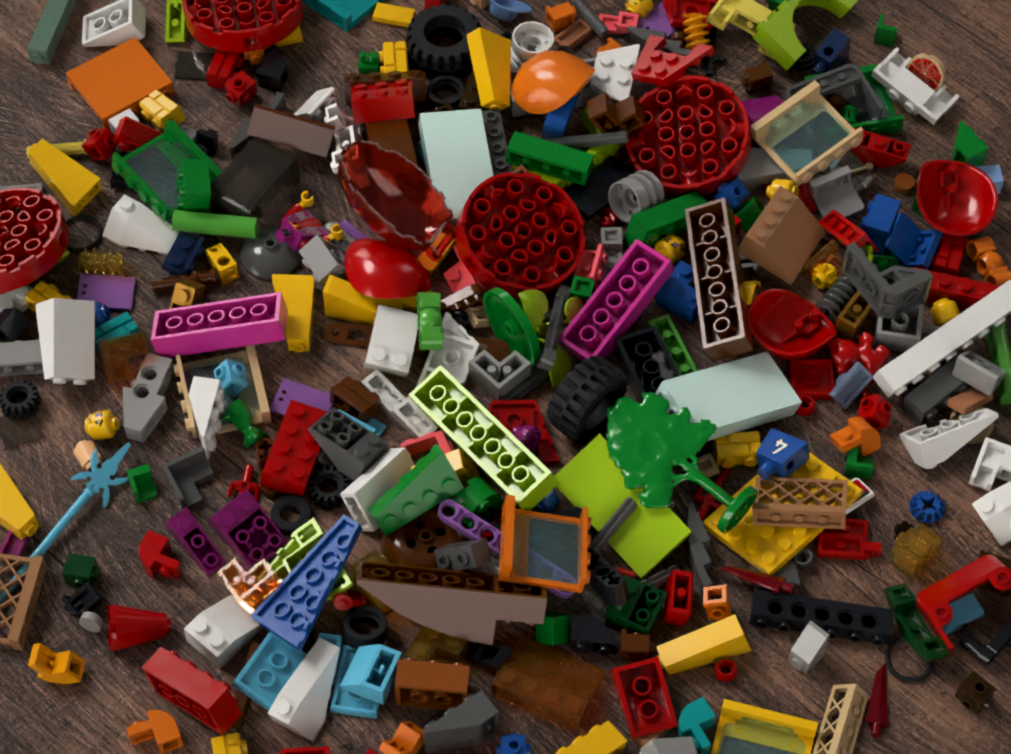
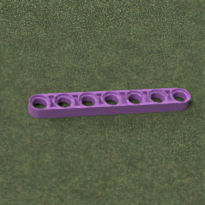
(475, 533)

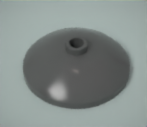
(264, 260)

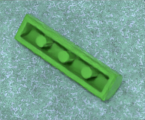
(215, 224)
(674, 345)
(1001, 356)

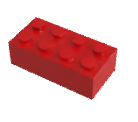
(293, 451)
(192, 690)

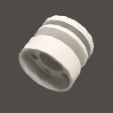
(529, 40)

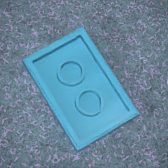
(268, 670)
(347, 702)

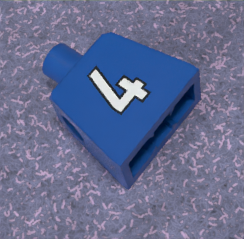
(781, 454)

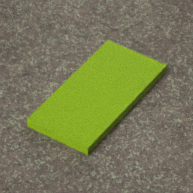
(598, 484)

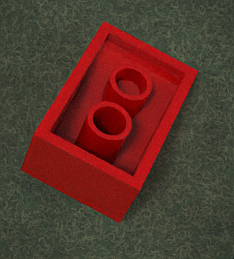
(644, 697)

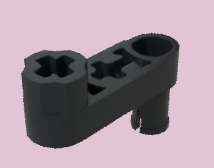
(987, 653)

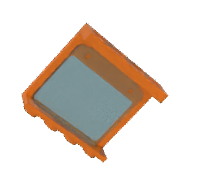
(544, 548)

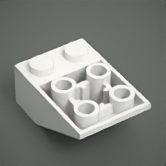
(207, 406)

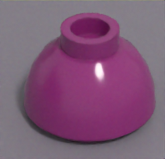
(528, 436)

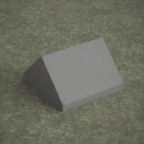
(978, 372)

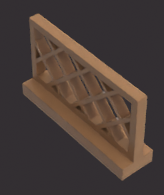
(799, 513)
(26, 598)

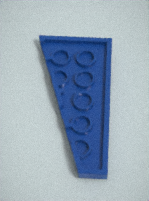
(302, 594)

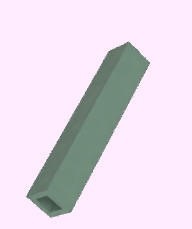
(49, 30)

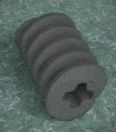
(836, 298)

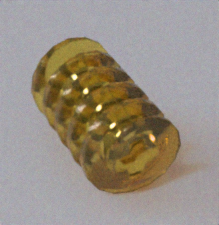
(101, 261)

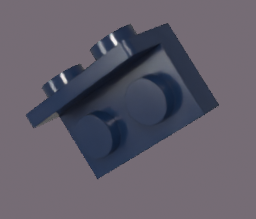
(182, 255)

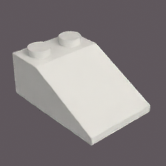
(114, 24)
(392, 341)
(221, 631)

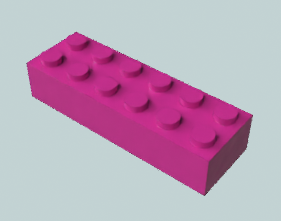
(617, 302)
(220, 325)

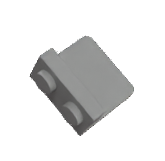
(836, 192)

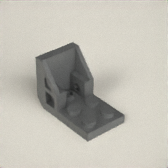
(888, 301)

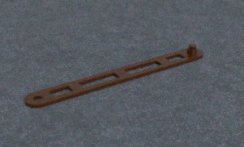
(497, 348)

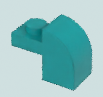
(693, 721)

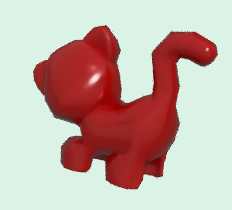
(847, 353)

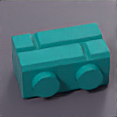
(115, 327)

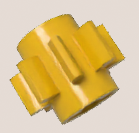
(824, 276)

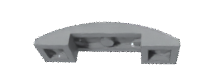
(612, 241)

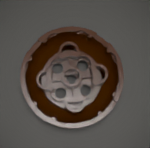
(396, 547)

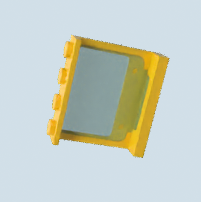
(761, 731)

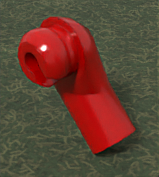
(610, 218)

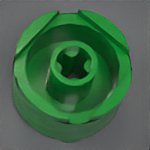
(479, 500)

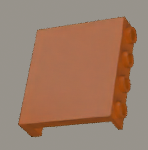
(119, 80)

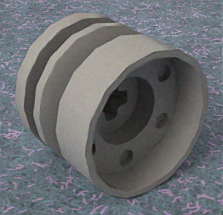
(635, 194)

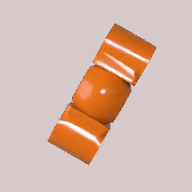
(988, 261)

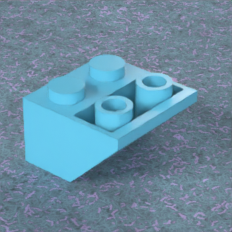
(372, 672)

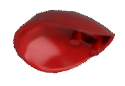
(956, 197)
(384, 270)
(788, 324)

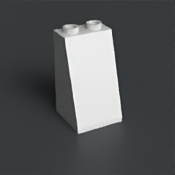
(67, 340)

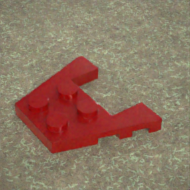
(676, 8)
(663, 67)
(525, 412)

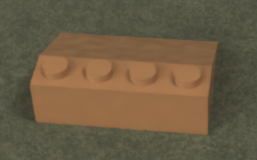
(783, 236)

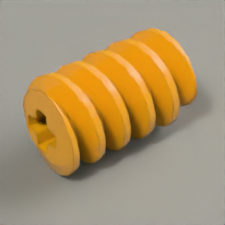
(695, 30)

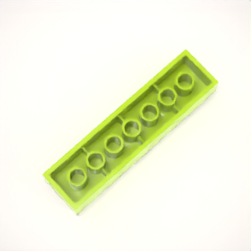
(484, 439)

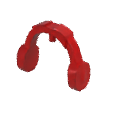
(348, 598)

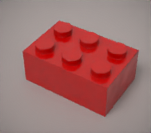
(382, 101)

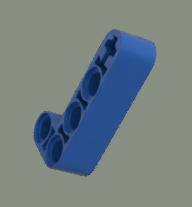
(557, 120)

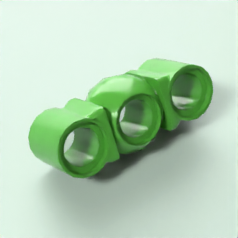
(429, 320)

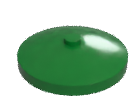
(511, 324)

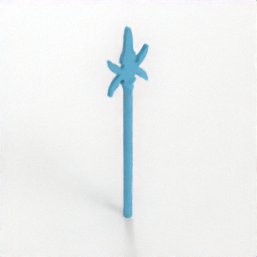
(99, 479)

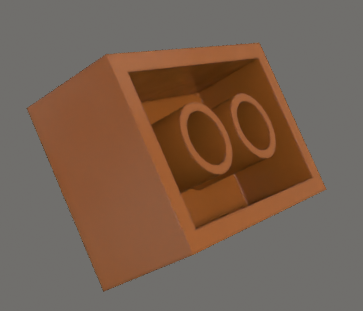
(431, 684)

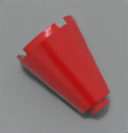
(134, 626)

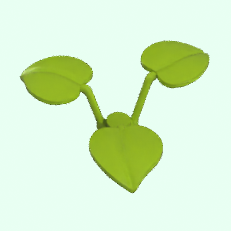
(535, 306)

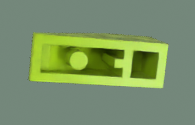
(176, 26)

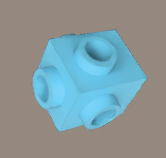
(231, 376)

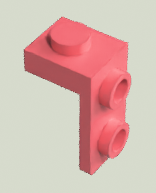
(426, 442)

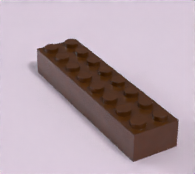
(718, 280)

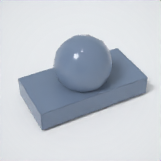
(850, 385)

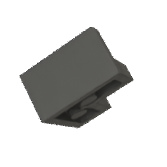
(185, 474)

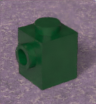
(81, 569)

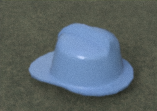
(507, 9)

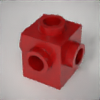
(240, 89)
(99, 144)
(875, 411)

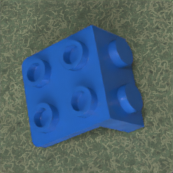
(910, 244)

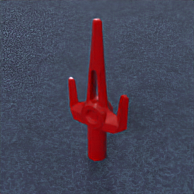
(245, 484)
(708, 501)

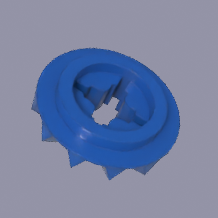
(928, 515)

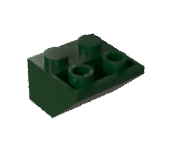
(639, 611)

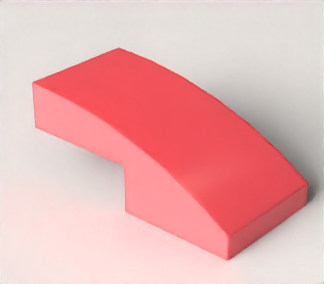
(620, 23)

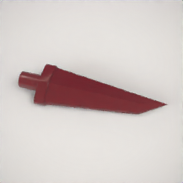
(766, 581)
(877, 707)

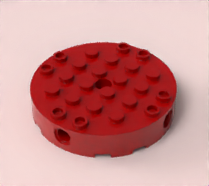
(241, 23)
(715, 129)
(520, 234)
(30, 236)

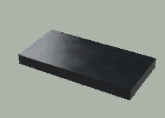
(594, 195)

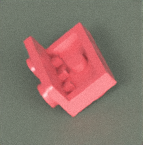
(592, 265)

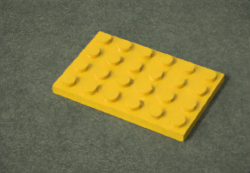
(773, 546)

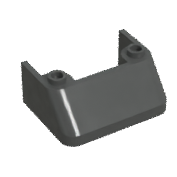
(848, 83)

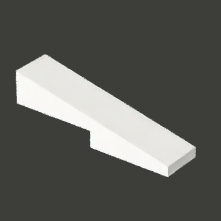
(398, 406)

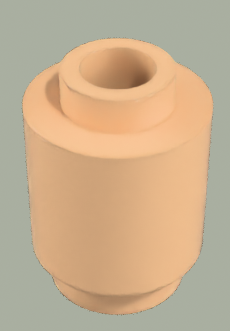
(83, 454)

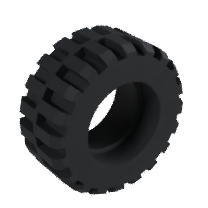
(449, 23)
(583, 398)

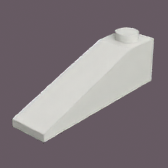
(138, 227)
(940, 442)
(996, 512)
(305, 697)

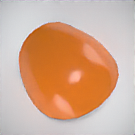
(549, 81)

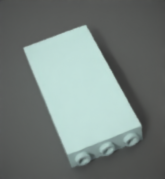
(455, 154)
(733, 394)

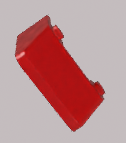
(935, 599)

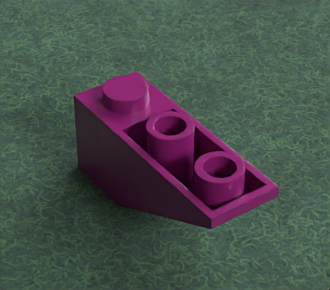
(195, 541)

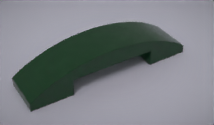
(912, 625)

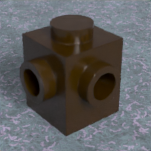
(975, 693)

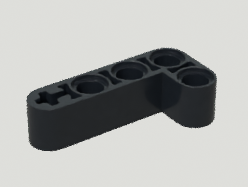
(607, 580)

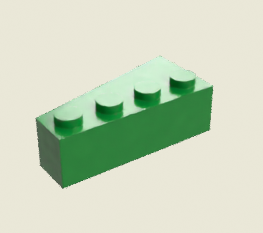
(661, 220)
(416, 492)

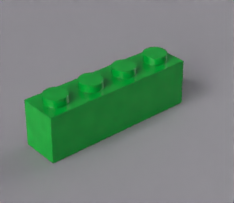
(549, 158)

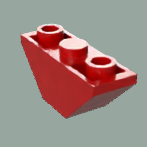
(881, 150)

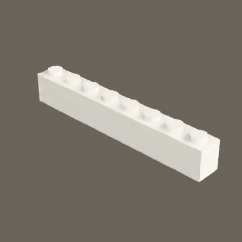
(945, 342)

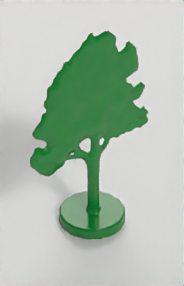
(650, 443)

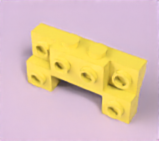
(741, 13)

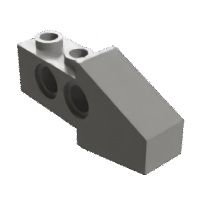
(144, 413)

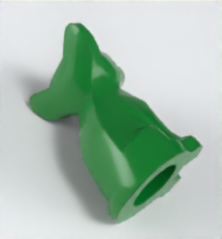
(242, 418)

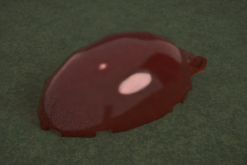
(395, 198)

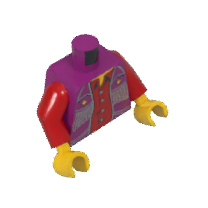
(301, 226)

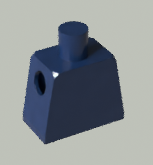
(832, 53)

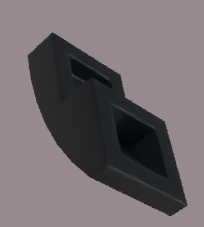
(488, 655)

